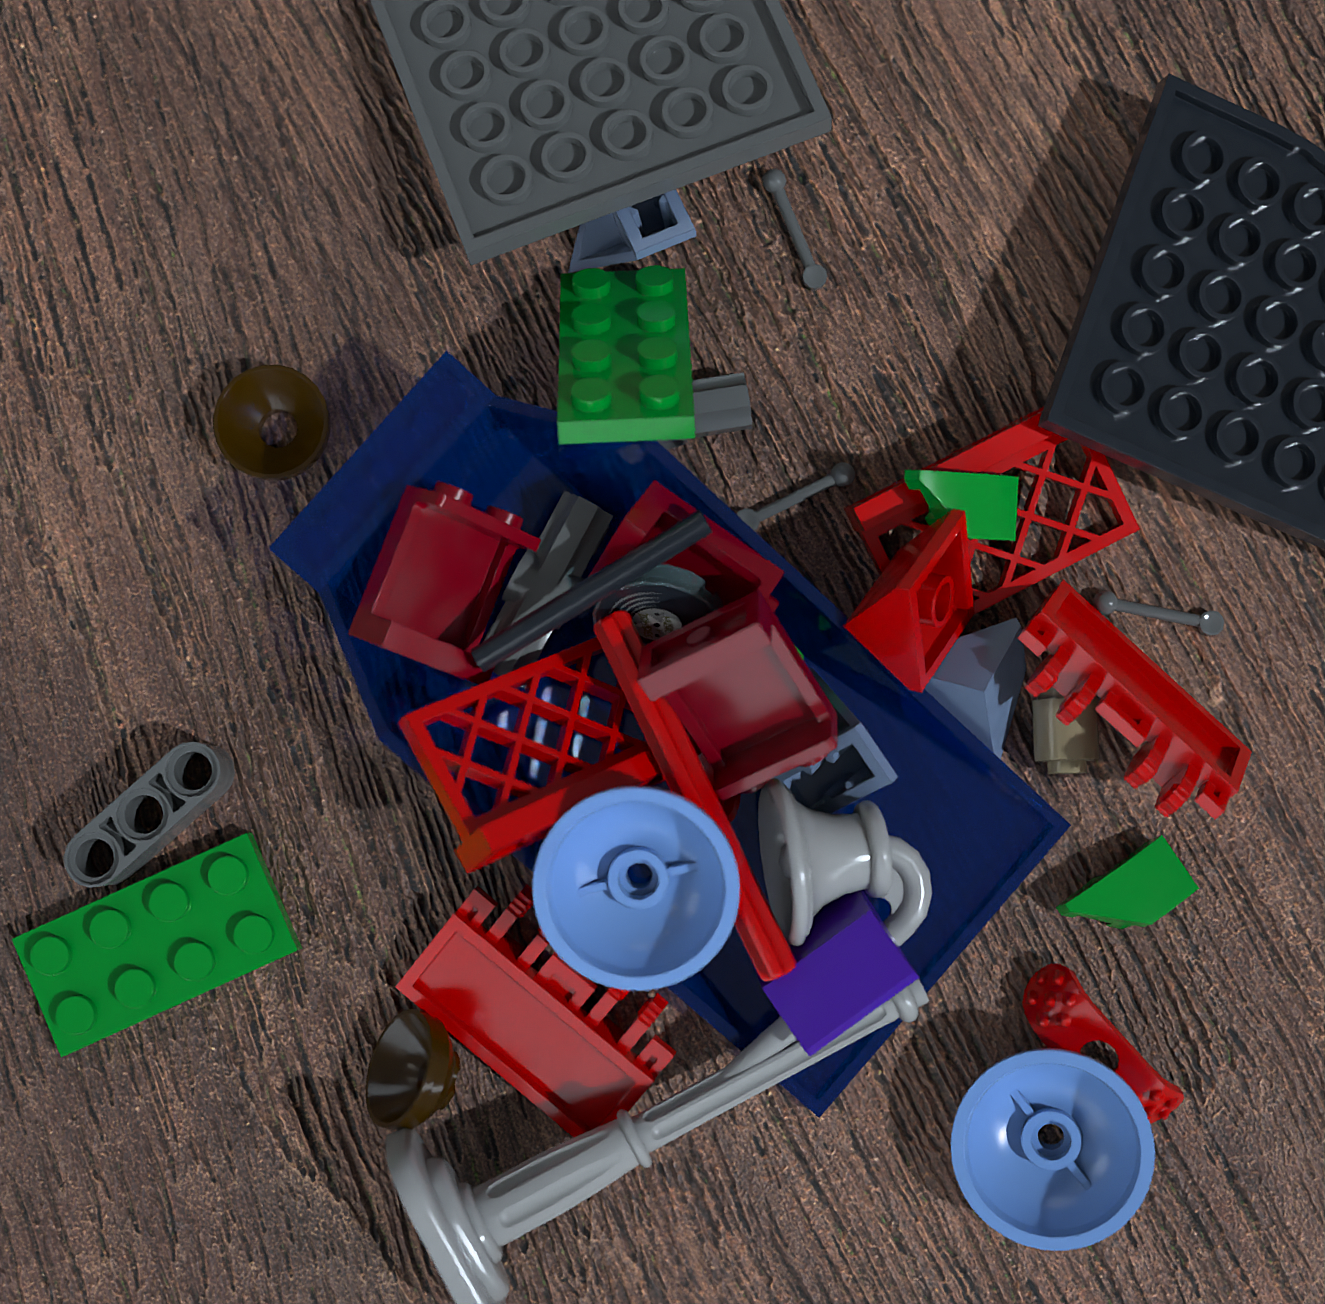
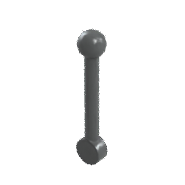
(814, 275)
(841, 475)
(1207, 623)

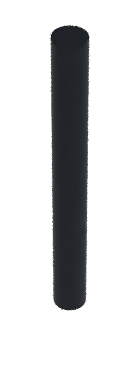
(591, 590)

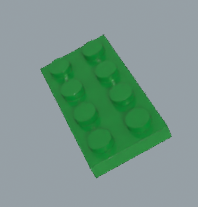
(624, 356)
(156, 944)

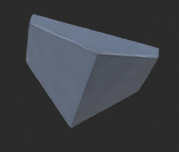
(632, 233)
(983, 681)
(846, 772)

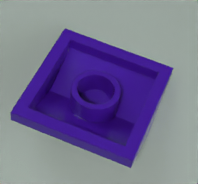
(840, 972)

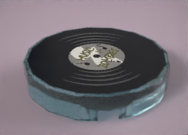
(661, 601)

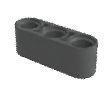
(120, 821)

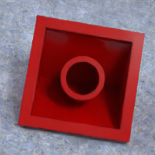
(919, 603)

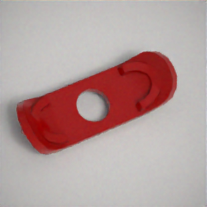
(1069, 1019)

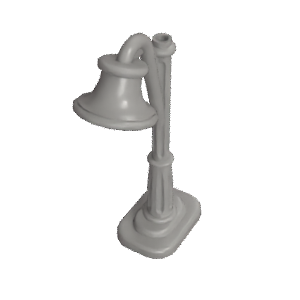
(805, 864)

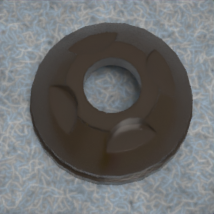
(251, 401)
(411, 1071)

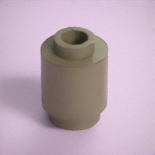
(1062, 746)

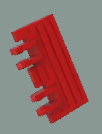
(1138, 699)
(532, 1021)

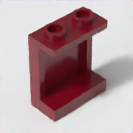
(719, 558)
(439, 579)
(741, 694)

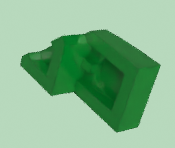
(985, 498)
(1134, 890)

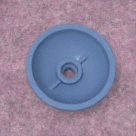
(625, 929)
(1060, 1191)

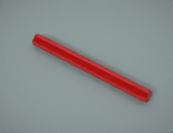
(688, 779)

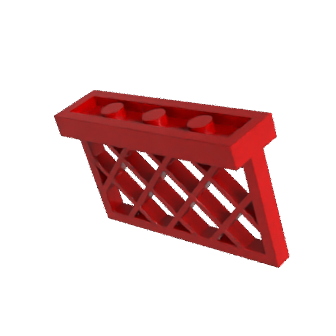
(994, 455)
(536, 810)

